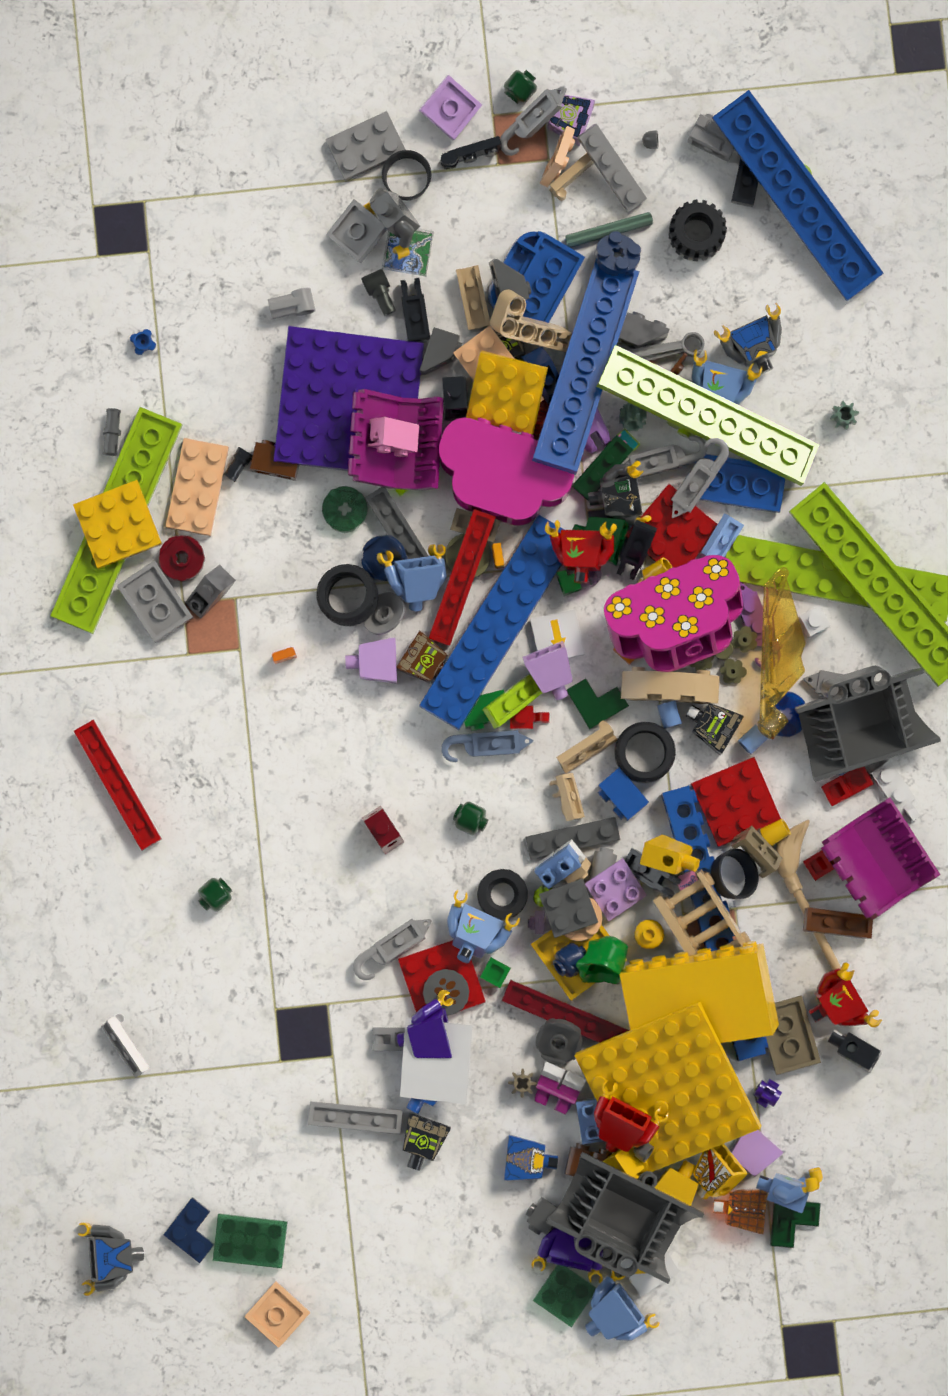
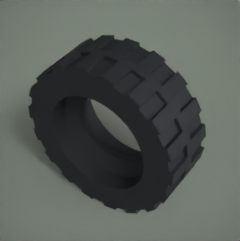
(510, 878)

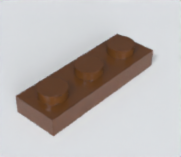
(837, 923)

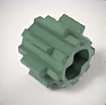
(837, 416)
(632, 417)

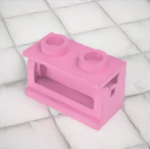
(394, 436)

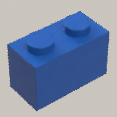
(622, 794)

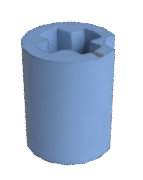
(669, 714)
(752, 739)

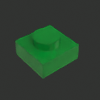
(495, 972)

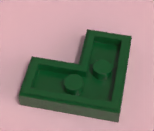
(594, 708)
(785, 1220)

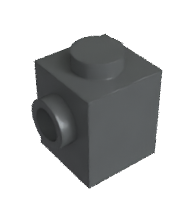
(538, 1216)

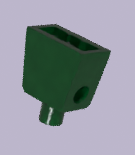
(595, 523)

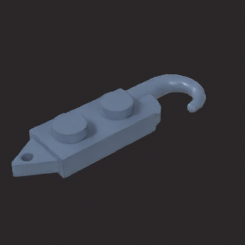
(487, 743)

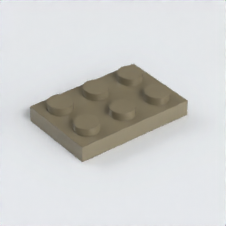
(793, 1041)

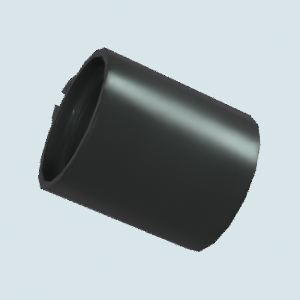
(378, 287)

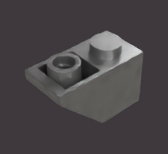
(640, 332)
(210, 591)

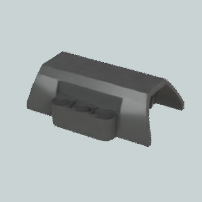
(862, 723)
(620, 1216)

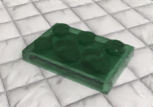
(250, 1240)

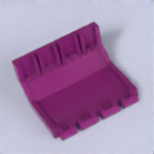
(385, 470)
(879, 859)

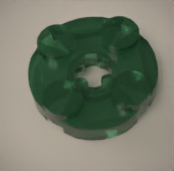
(352, 519)

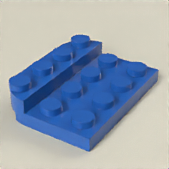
(548, 269)

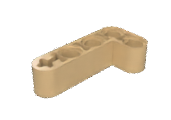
(534, 328)

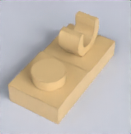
(569, 795)

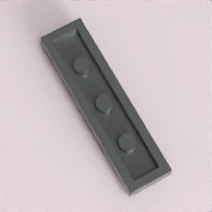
(394, 522)
(582, 835)

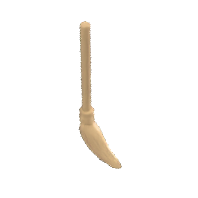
(790, 850)

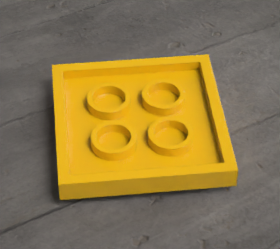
(507, 392)
(117, 524)
(547, 946)

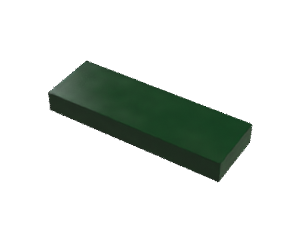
(614, 453)

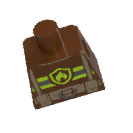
(422, 659)

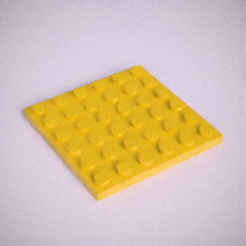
(683, 1070)

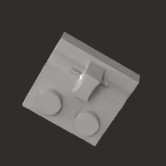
(357, 231)

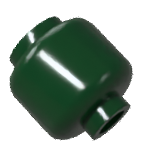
(520, 86)
(470, 818)
(214, 894)

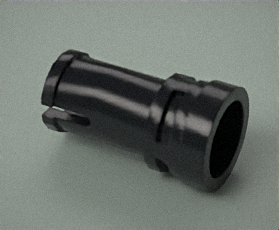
(240, 459)

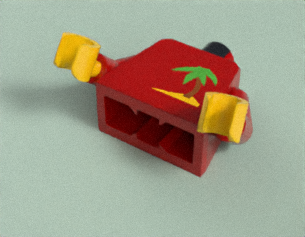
(582, 549)
(841, 1000)
(623, 1124)

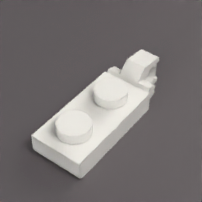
(894, 787)

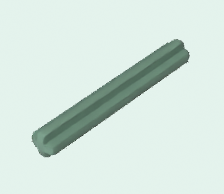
(601, 231)

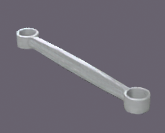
(663, 350)

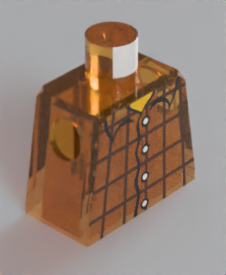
(743, 1209)

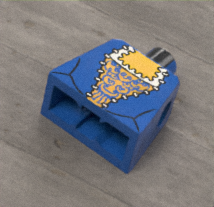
(527, 1159)

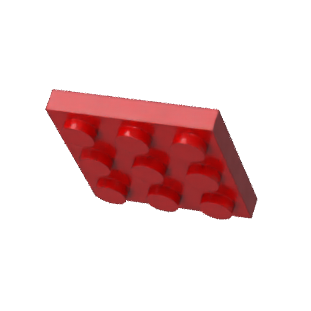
(679, 537)
(735, 801)
(423, 964)

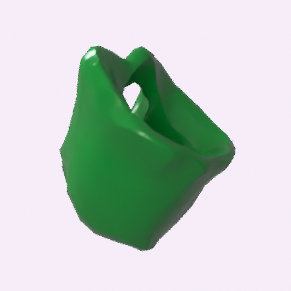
(603, 961)

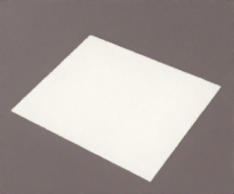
(438, 1077)

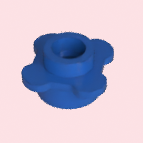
(148, 345)

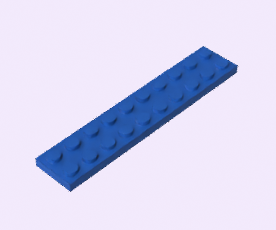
(797, 195)
(588, 351)
(494, 627)

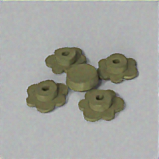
(730, 664)

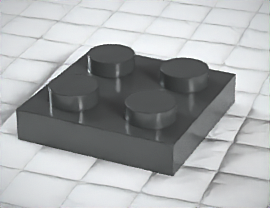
(568, 908)

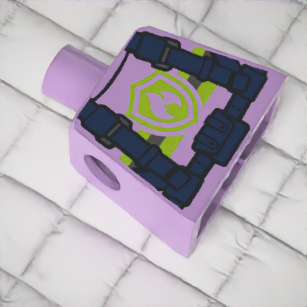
(574, 114)

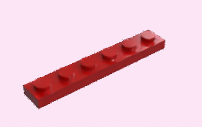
(462, 577)
(117, 785)

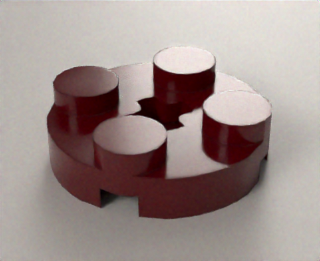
(168, 558)

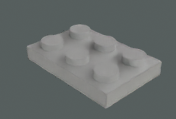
(365, 145)
(154, 601)

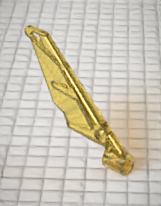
(781, 652)

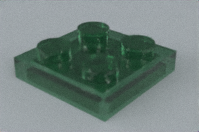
(565, 1294)

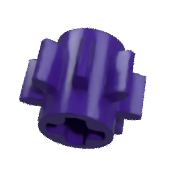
(767, 1093)

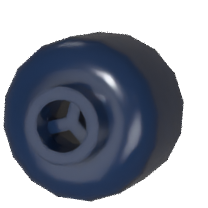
(566, 959)

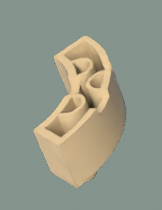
(672, 686)

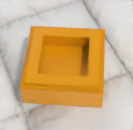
(497, 555)

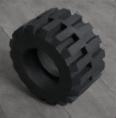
(702, 212)

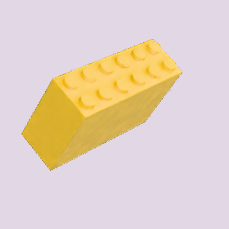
(727, 983)

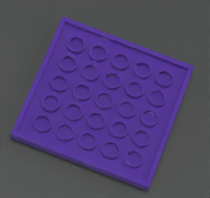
(319, 388)

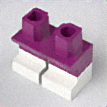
(567, 1092)

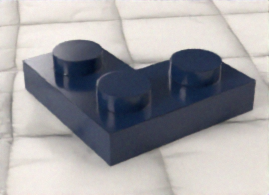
(184, 1231)

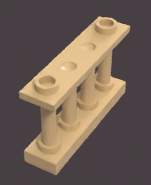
(679, 924)

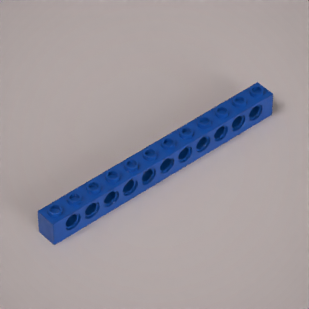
(672, 800)

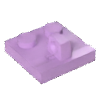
(450, 107)

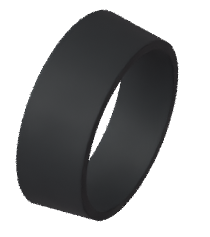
(403, 155)
(750, 872)

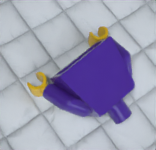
(428, 1031)
(560, 1250)

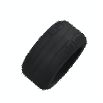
(334, 575)
(659, 732)

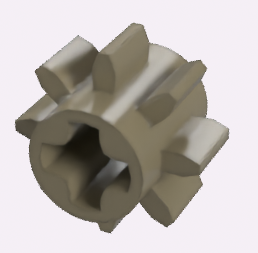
(515, 1083)

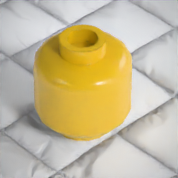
(649, 934)

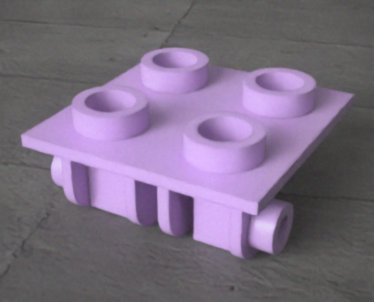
(615, 889)

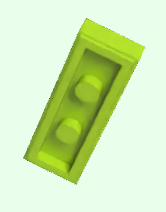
(512, 701)

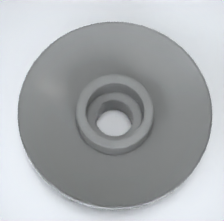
(386, 615)

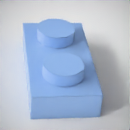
(723, 536)

